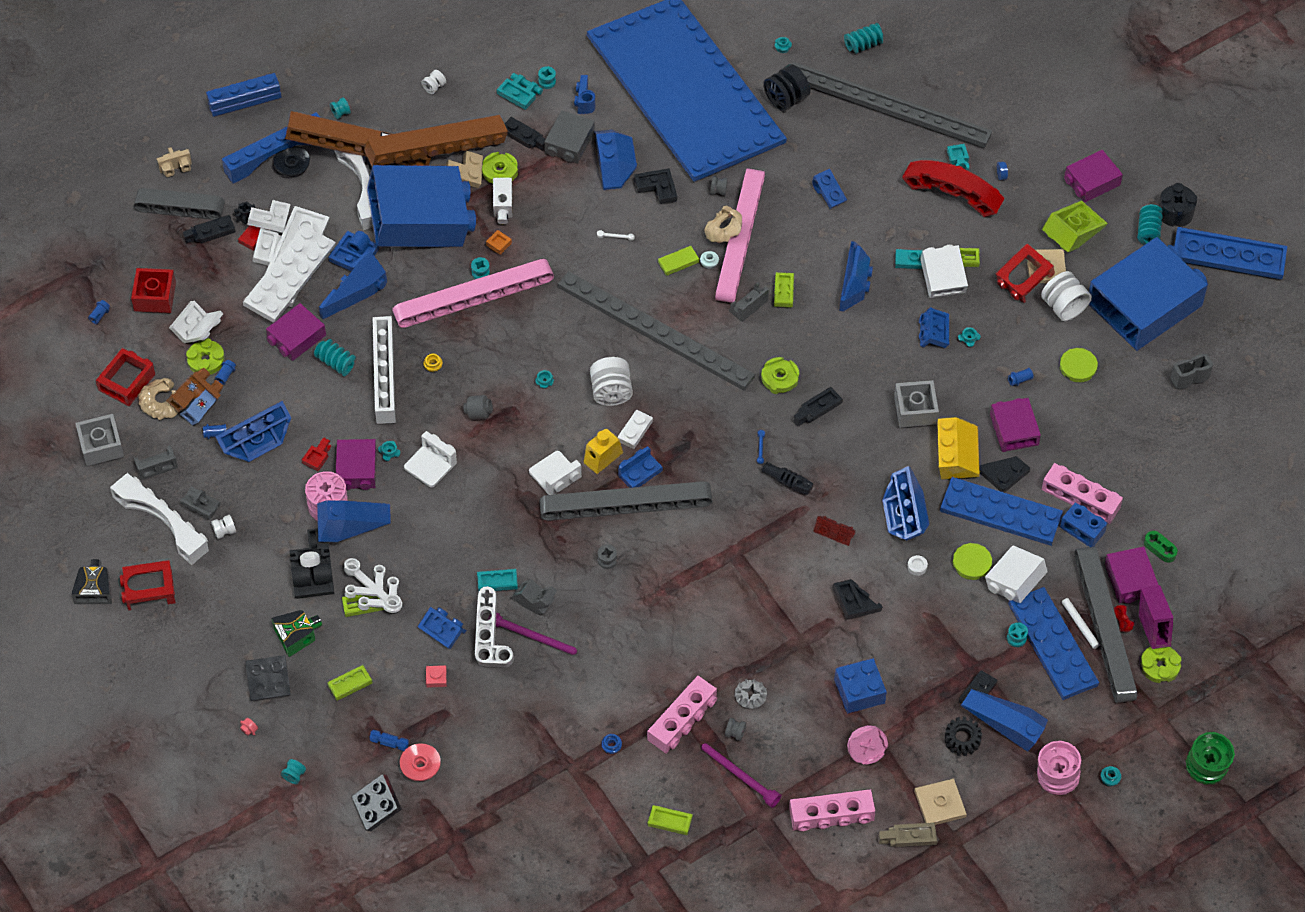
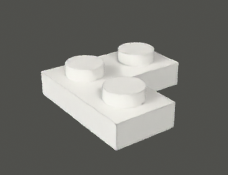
(273, 219)

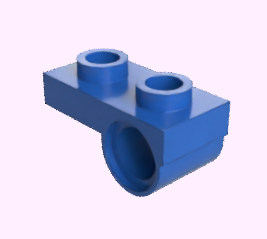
(586, 98)
(826, 184)

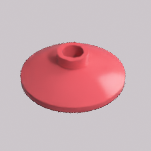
(417, 755)

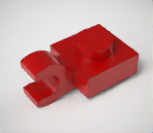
(317, 456)

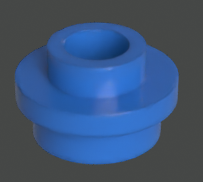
(611, 738)

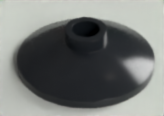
(291, 161)

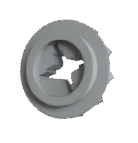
(756, 699)

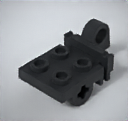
(315, 579)

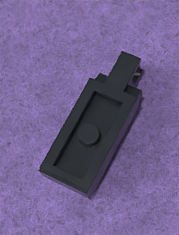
(524, 134)
(210, 230)
(817, 406)

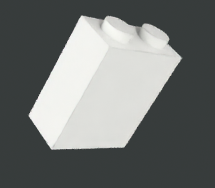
(944, 271)
(1016, 574)

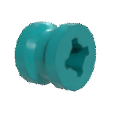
(547, 77)
(340, 108)
(481, 272)
(1019, 630)
(293, 771)

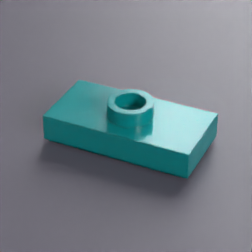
(908, 259)
(498, 579)

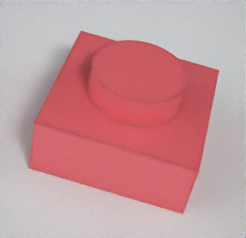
(436, 676)

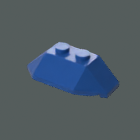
(615, 158)
(856, 277)
(256, 434)
(905, 505)

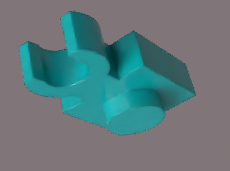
(958, 155)

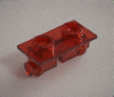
(834, 531)

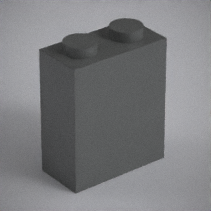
(569, 137)

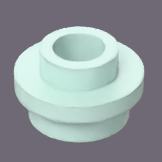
(709, 264)

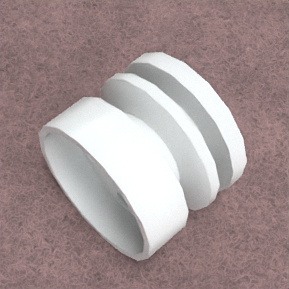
(1066, 296)
(611, 381)

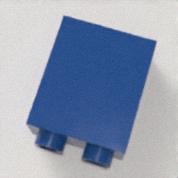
(419, 206)
(1147, 293)

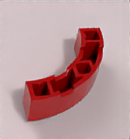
(954, 181)

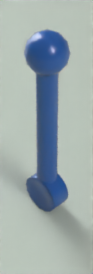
(761, 434)

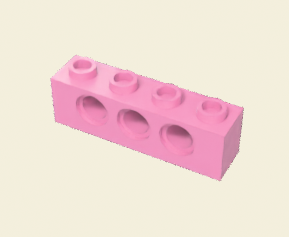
(1070, 492)
(697, 690)
(839, 802)

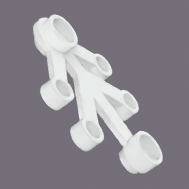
(352, 568)

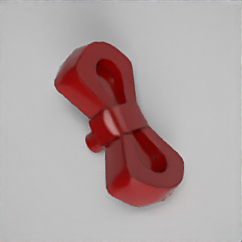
(1125, 624)

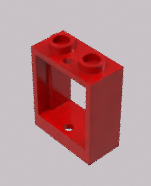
(117, 391)

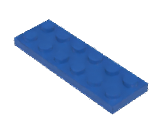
(1231, 253)
(1001, 511)
(1054, 644)

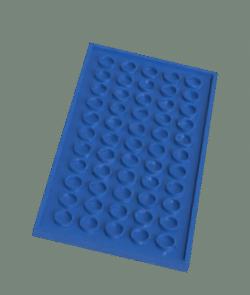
(686, 88)

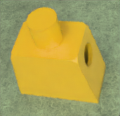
(602, 451)

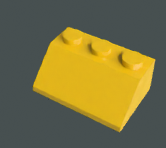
(958, 448)

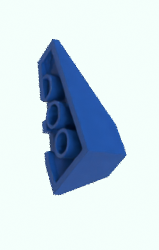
(361, 283)
(349, 518)
(1010, 719)

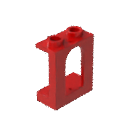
(1019, 291)
(134, 596)

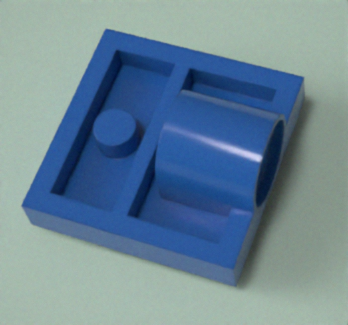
(351, 248)

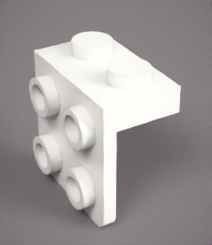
(194, 323)
(431, 460)
(555, 472)

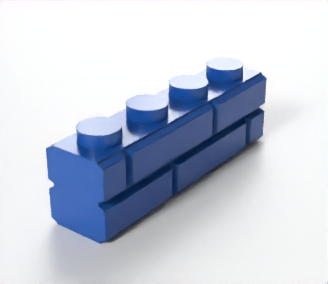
(243, 94)

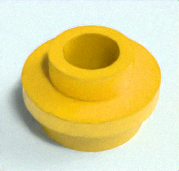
(432, 358)

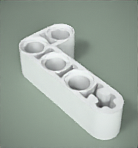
(489, 626)

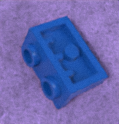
(934, 328)
(639, 468)
(441, 627)

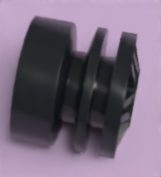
(786, 87)

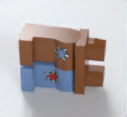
(200, 391)

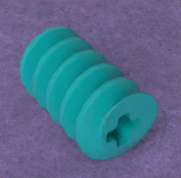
(864, 36)
(1149, 223)
(335, 357)

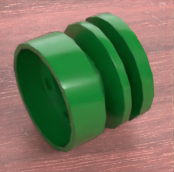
(1211, 748)

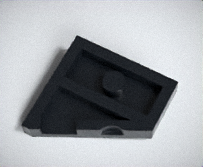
(1004, 473)
(854, 600)

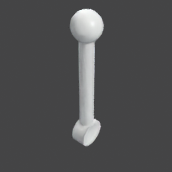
(600, 234)

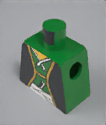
(295, 630)

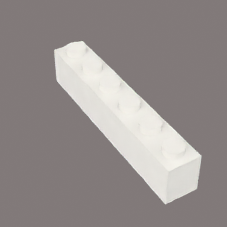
(384, 370)

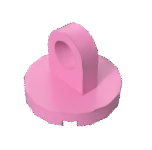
(867, 744)

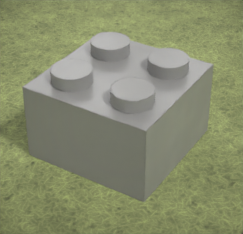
(916, 403)
(99, 439)

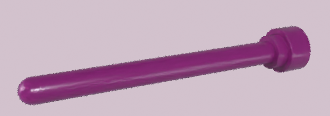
(533, 635)
(771, 797)

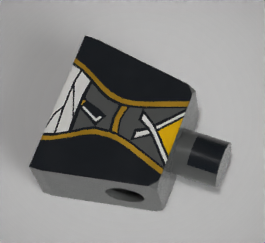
(92, 585)

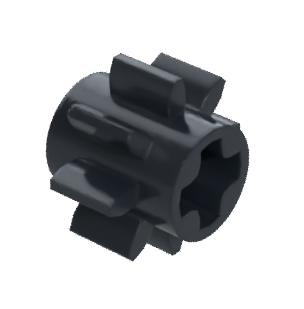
(243, 212)

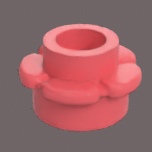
(248, 727)

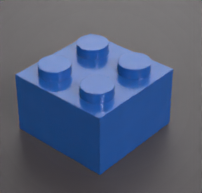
(860, 685)

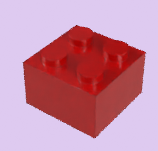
(153, 290)

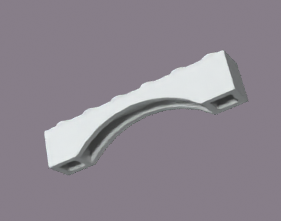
(357, 165)
(133, 495)

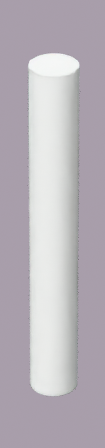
(1080, 623)

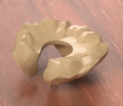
(717, 234)
(150, 405)

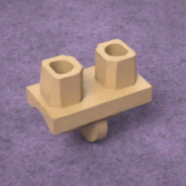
(174, 160)

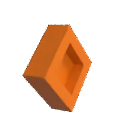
(498, 242)

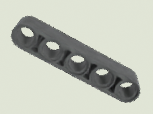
(179, 203)

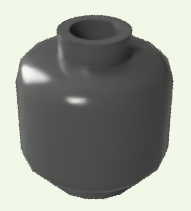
(478, 407)

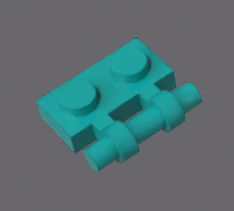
(516, 93)

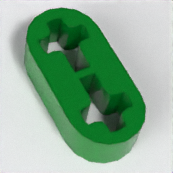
(1158, 548)

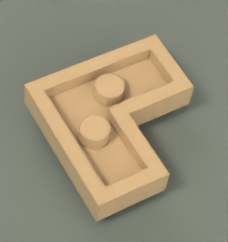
(470, 169)

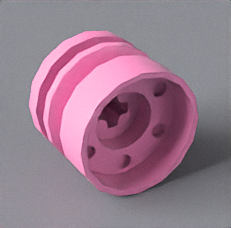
(324, 487)
(1059, 767)

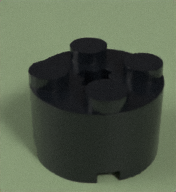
(1177, 205)

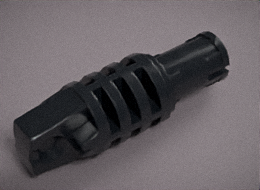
(788, 478)

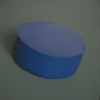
(1002, 170)

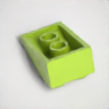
(1073, 225)

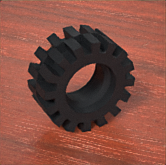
(960, 746)

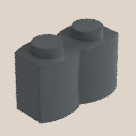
(1191, 371)

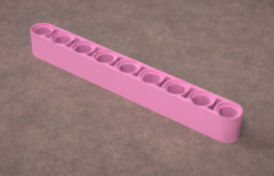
(738, 245)
(473, 293)

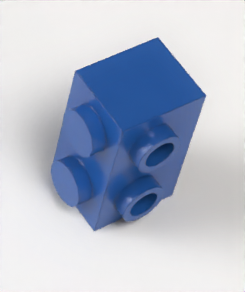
(1083, 525)

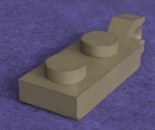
(909, 835)

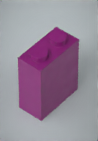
(1093, 176)
(295, 332)
(1015, 424)
(357, 463)
(1129, 573)
(1156, 617)

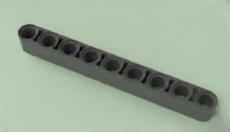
(625, 501)
(1105, 625)

